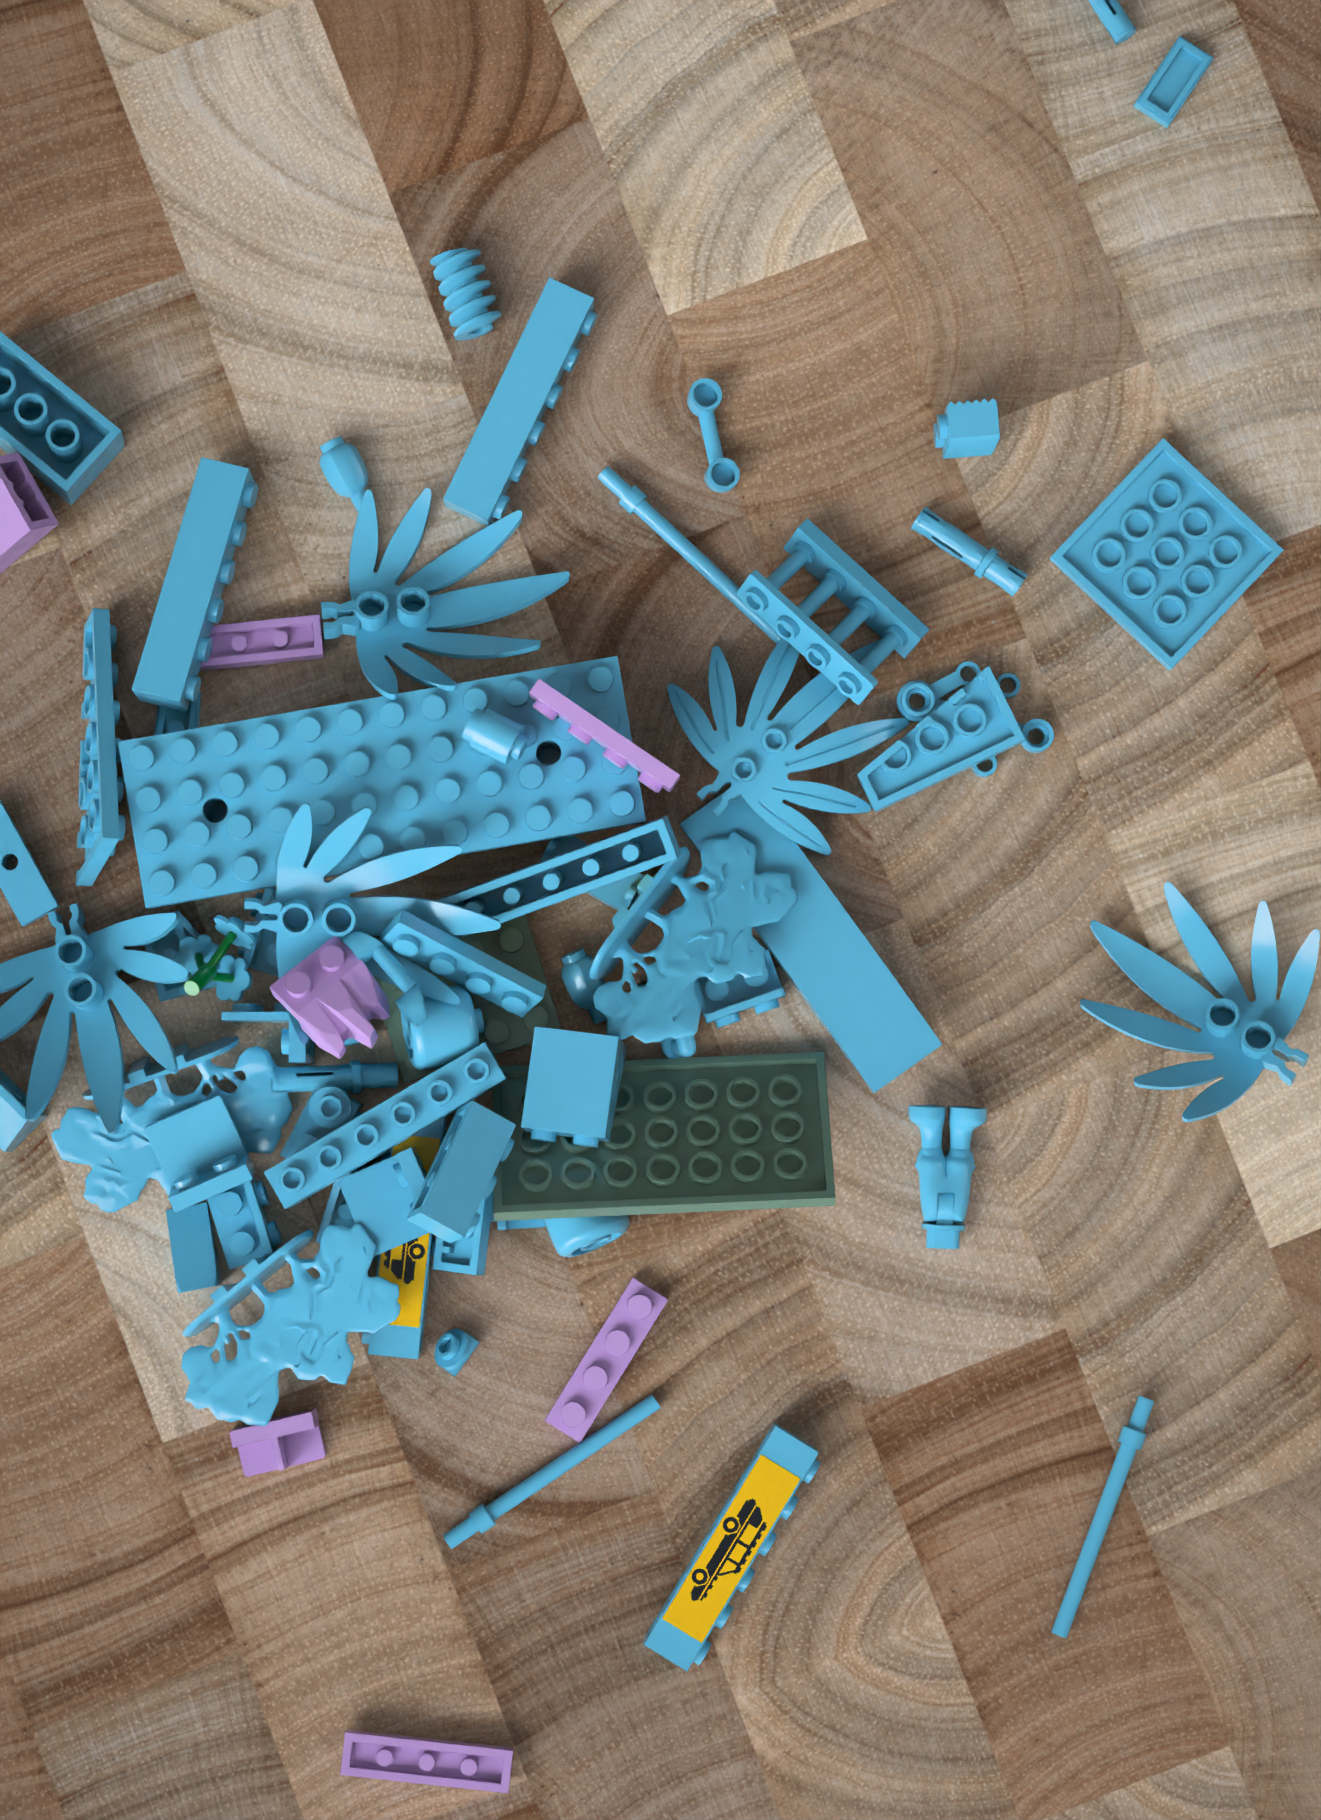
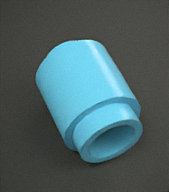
(495, 735)

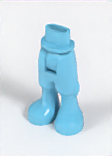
(942, 1178)

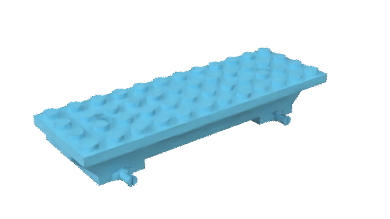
(221, 796)

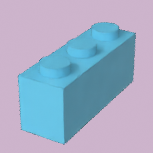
(462, 1173)

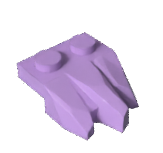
(333, 997)

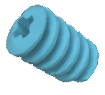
(464, 293)

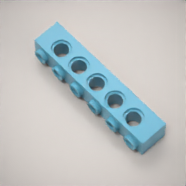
(385, 1126)

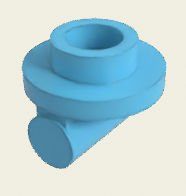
(330, 1107)
(454, 1350)

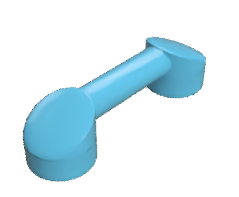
(702, 401)
(412, 1001)

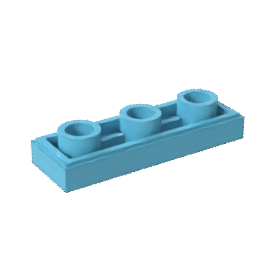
(25, 885)

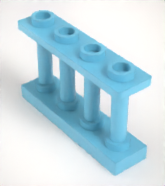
(852, 586)

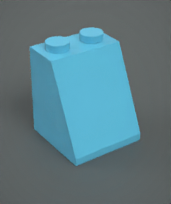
(572, 1086)

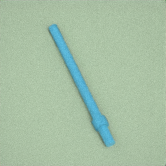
(634, 501)
(1131, 1439)
(484, 1517)

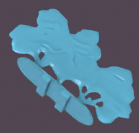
(700, 938)
(126, 1159)
(299, 1329)

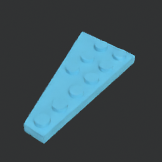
(99, 752)

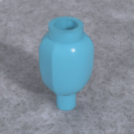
(344, 469)
(577, 981)

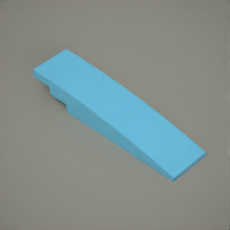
(827, 954)

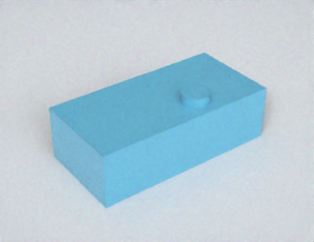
(52, 426)

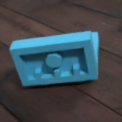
(290, 1042)
(200, 1152)
(383, 1198)

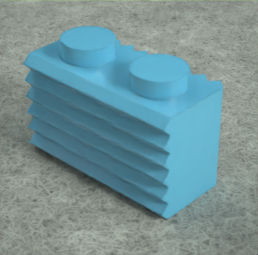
(967, 429)

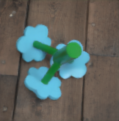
(202, 957)

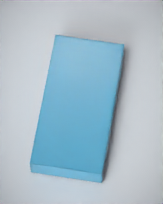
(1173, 82)

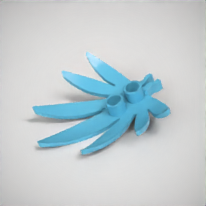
(396, 616)
(764, 752)
(317, 909)
(84, 981)
(1234, 1030)

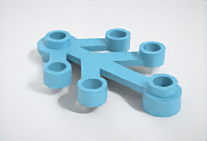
(932, 701)

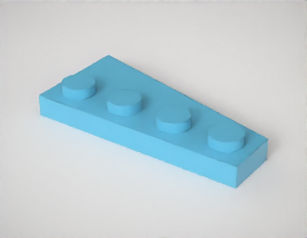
(952, 739)

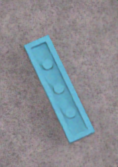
(462, 964)

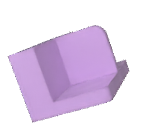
(280, 1443)

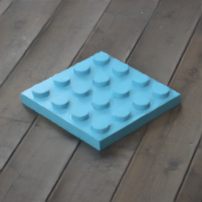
(1166, 554)

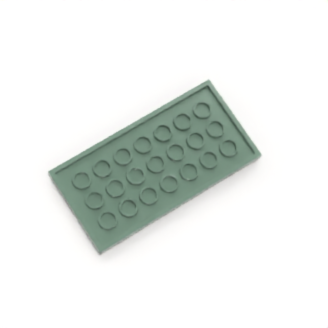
(680, 1142)

